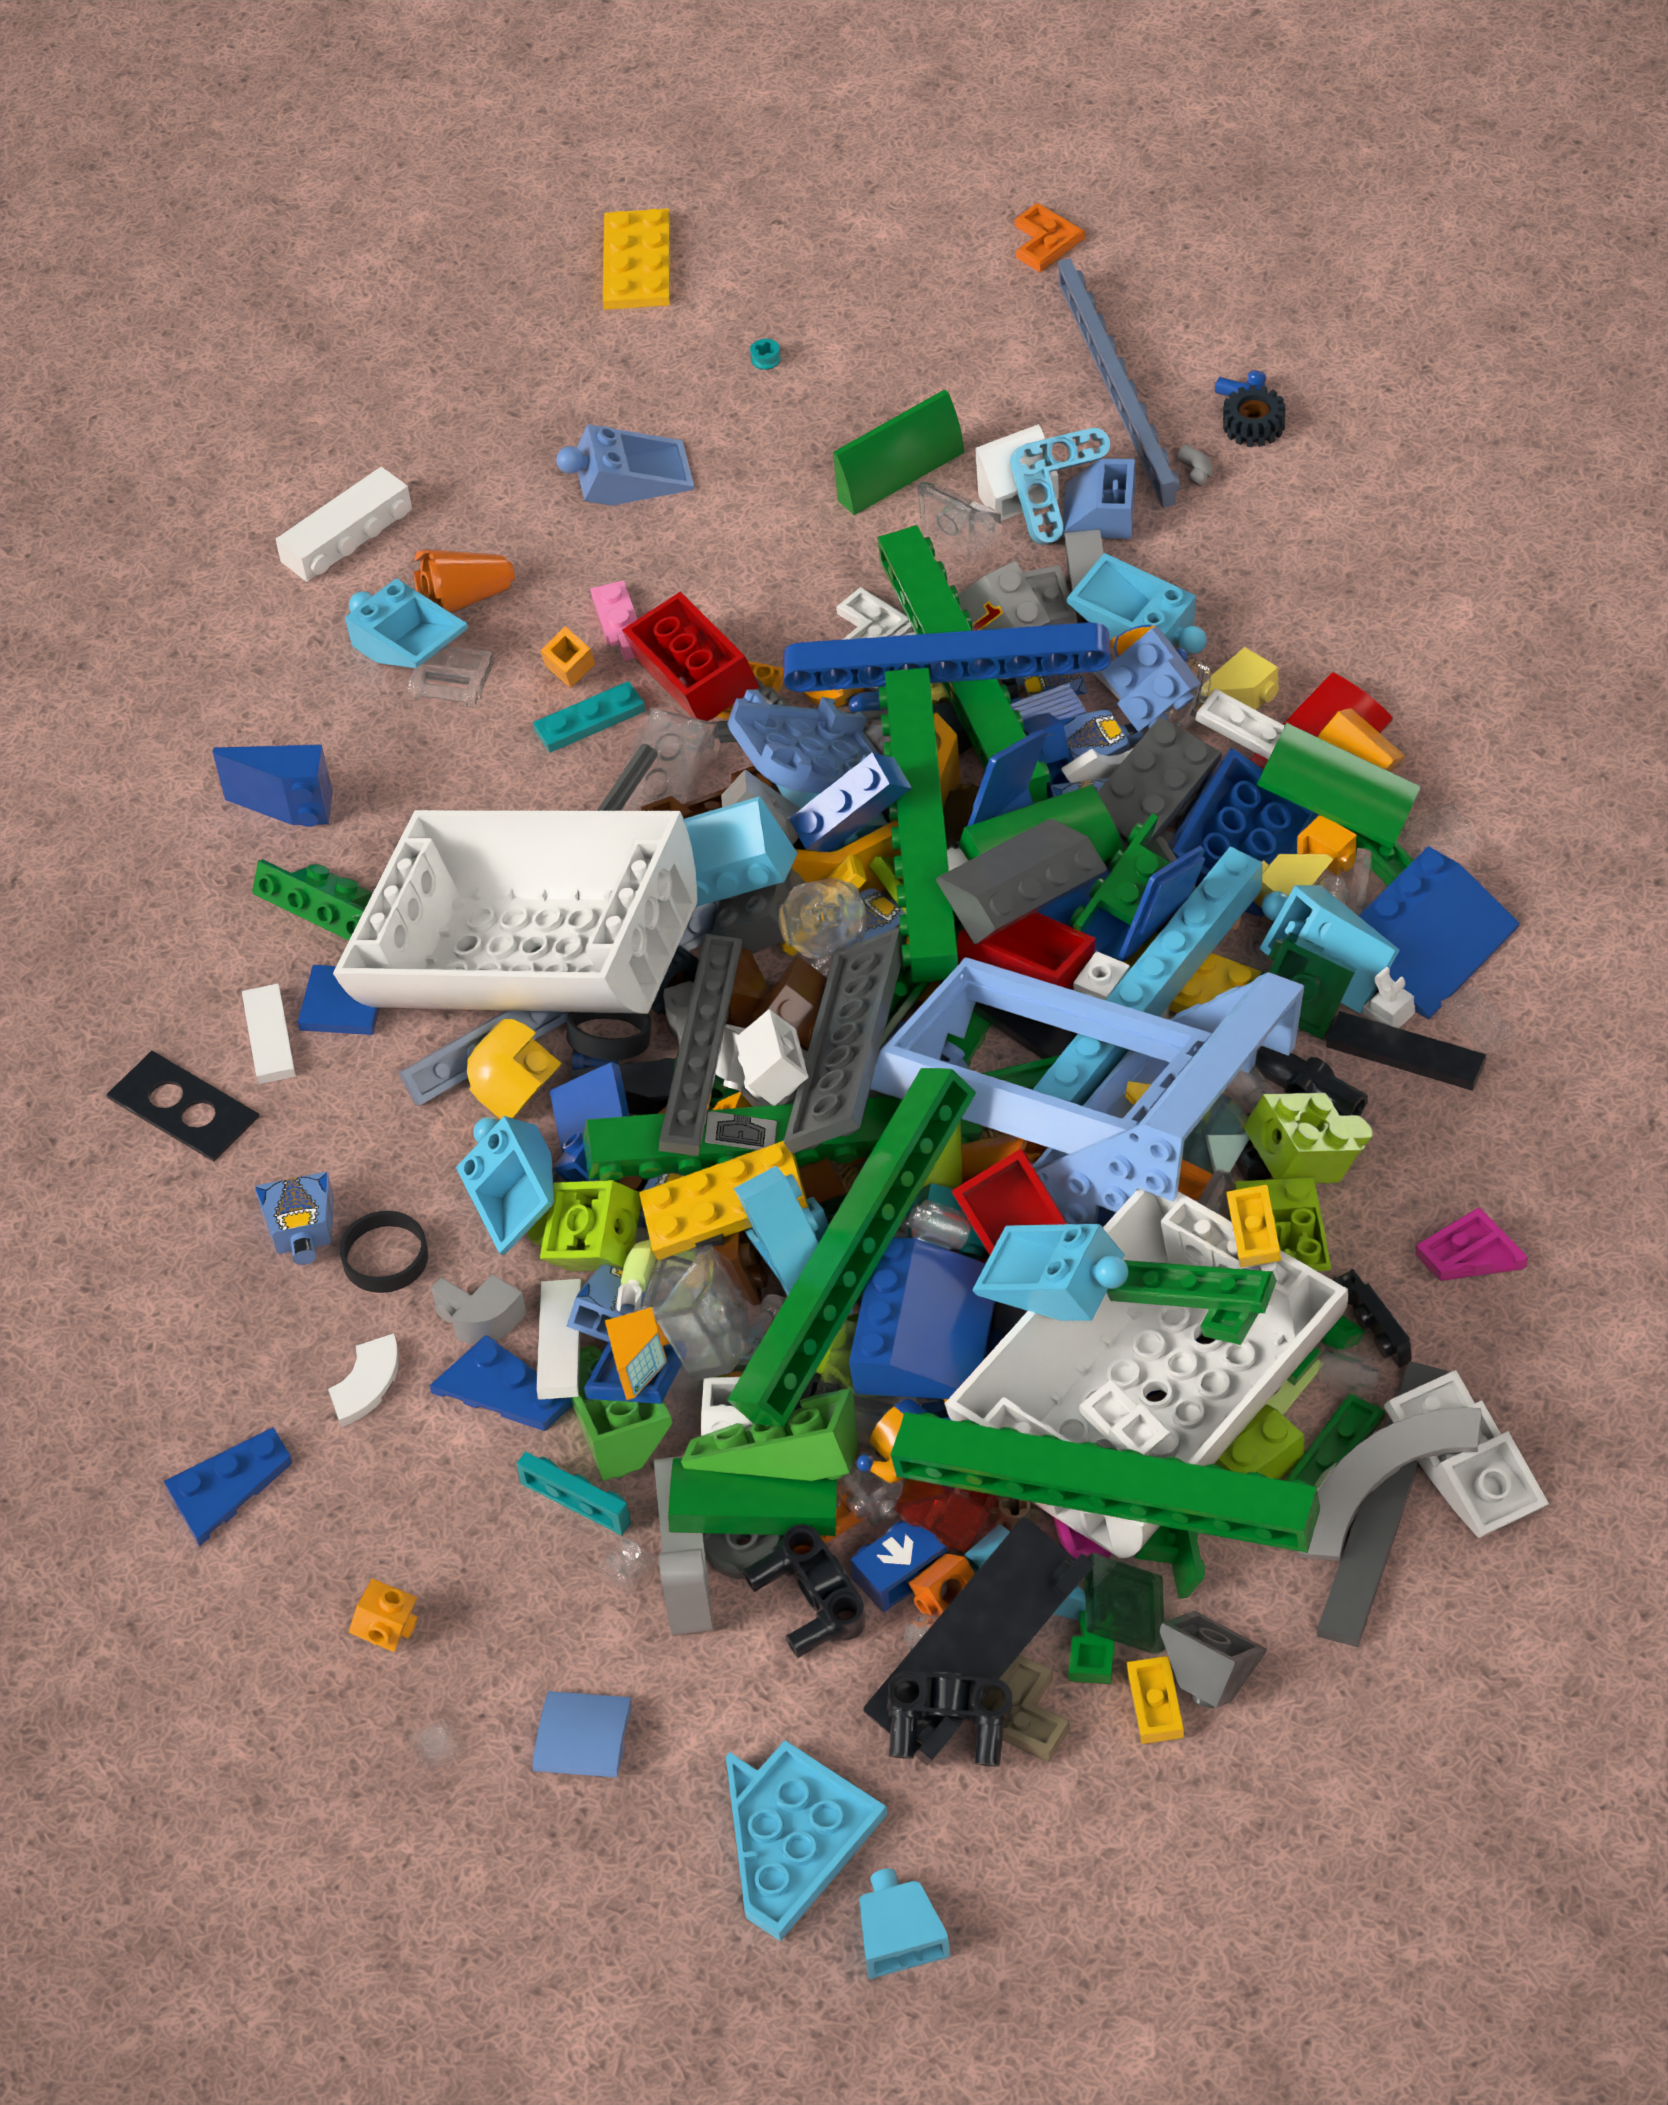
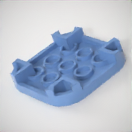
(799, 745)

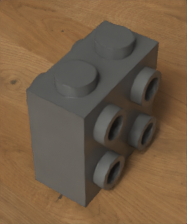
(755, 914)

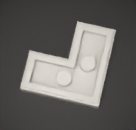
(870, 616)

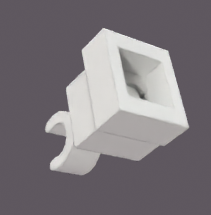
(1392, 1003)

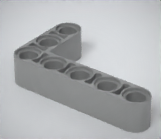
(681, 1566)

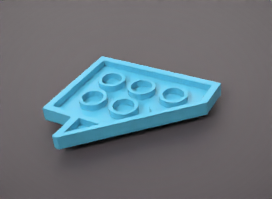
(794, 1832)

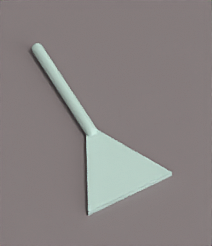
(1225, 1149)

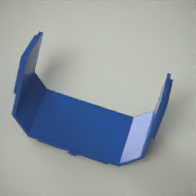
(1006, 790)

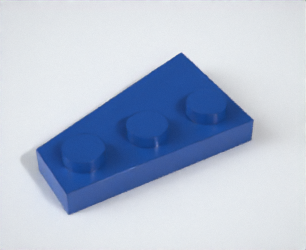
(501, 1383)
(224, 1482)

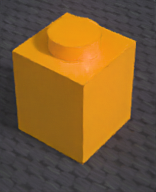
(567, 657)

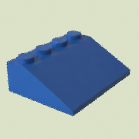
(1240, 815)
(1440, 925)
(920, 1323)

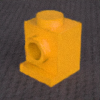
(1329, 838)

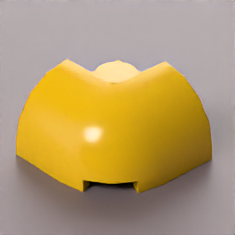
(509, 1068)

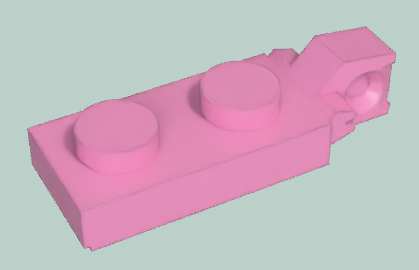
(614, 613)

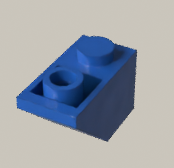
(1055, 747)

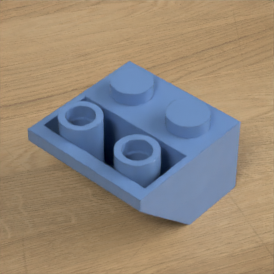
(1102, 499)

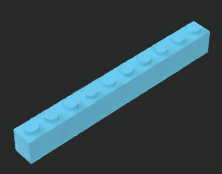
(1161, 970)

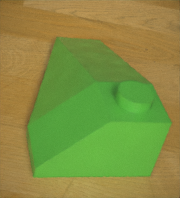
(617, 1432)
(811, 1446)

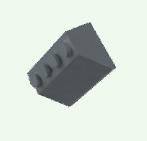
(1020, 878)

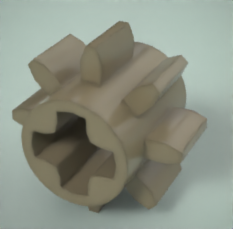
(1010, 1511)

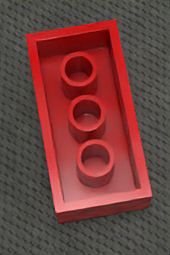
(690, 658)

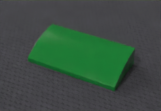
(897, 452)
(1339, 785)
(1077, 809)
(748, 1503)

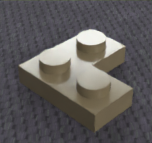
(1030, 1725)

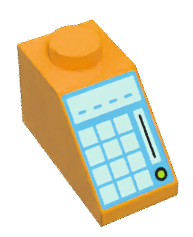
(637, 1349)

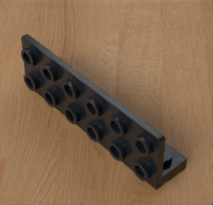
(987, 1624)

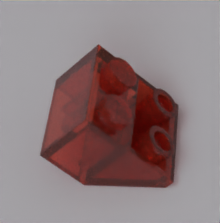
(945, 1511)

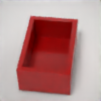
(1034, 948)
(1007, 1196)

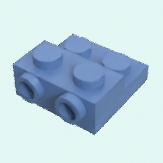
(1151, 679)

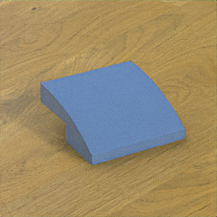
(582, 1734)

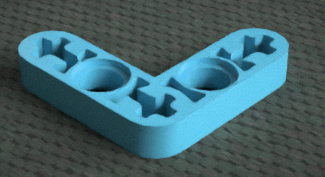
(1040, 476)

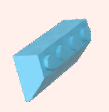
(738, 850)

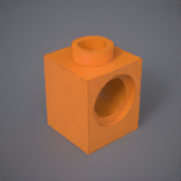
(928, 1584)

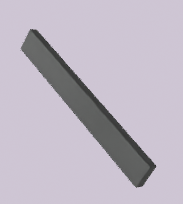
(700, 1045)
(1371, 1540)

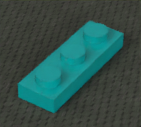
(589, 716)
(574, 1492)

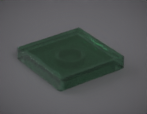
(1124, 1604)

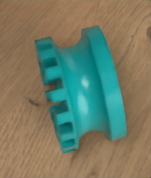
(769, 359)

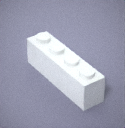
(344, 524)

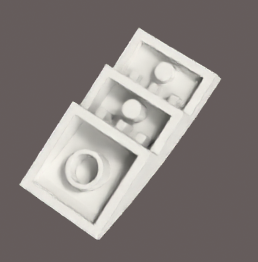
(1480, 1486)

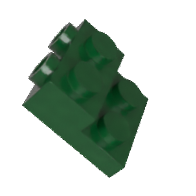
(1322, 976)

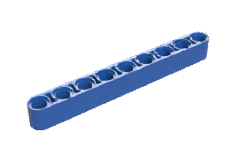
(948, 656)

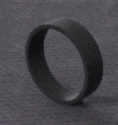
(609, 1048)
(392, 1282)

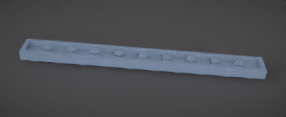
(1121, 390)
(449, 1063)

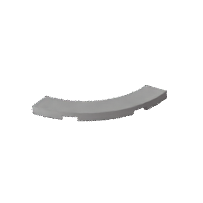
(1380, 1458)

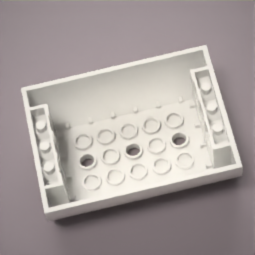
(585, 886)
(1212, 1389)

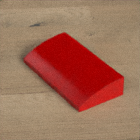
(1324, 703)

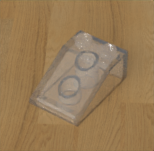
(684, 758)
(706, 1318)

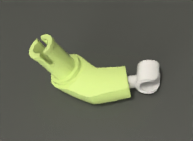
(638, 1271)

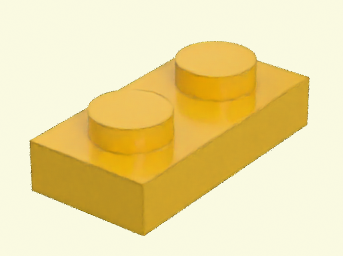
(1253, 1226)
(1155, 1700)

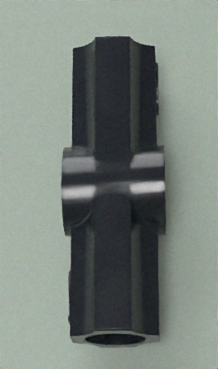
(1310, 1077)

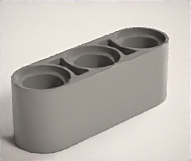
(1082, 552)

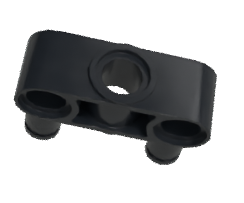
(822, 1584)
(950, 1696)

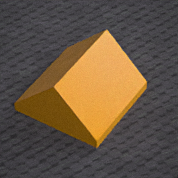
(1359, 738)

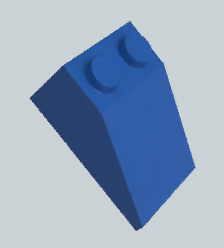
(277, 781)

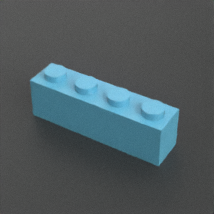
(780, 1223)

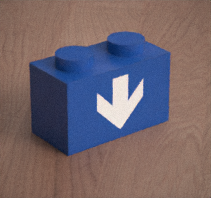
(894, 1561)

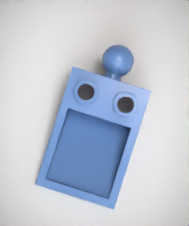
(626, 465)

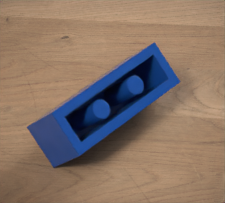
(850, 803)

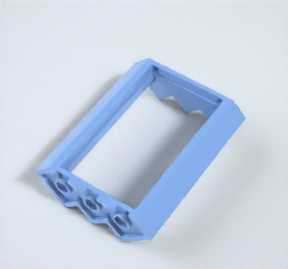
(1014, 1107)
(1115, 1167)

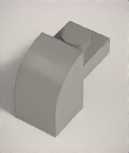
(489, 1311)

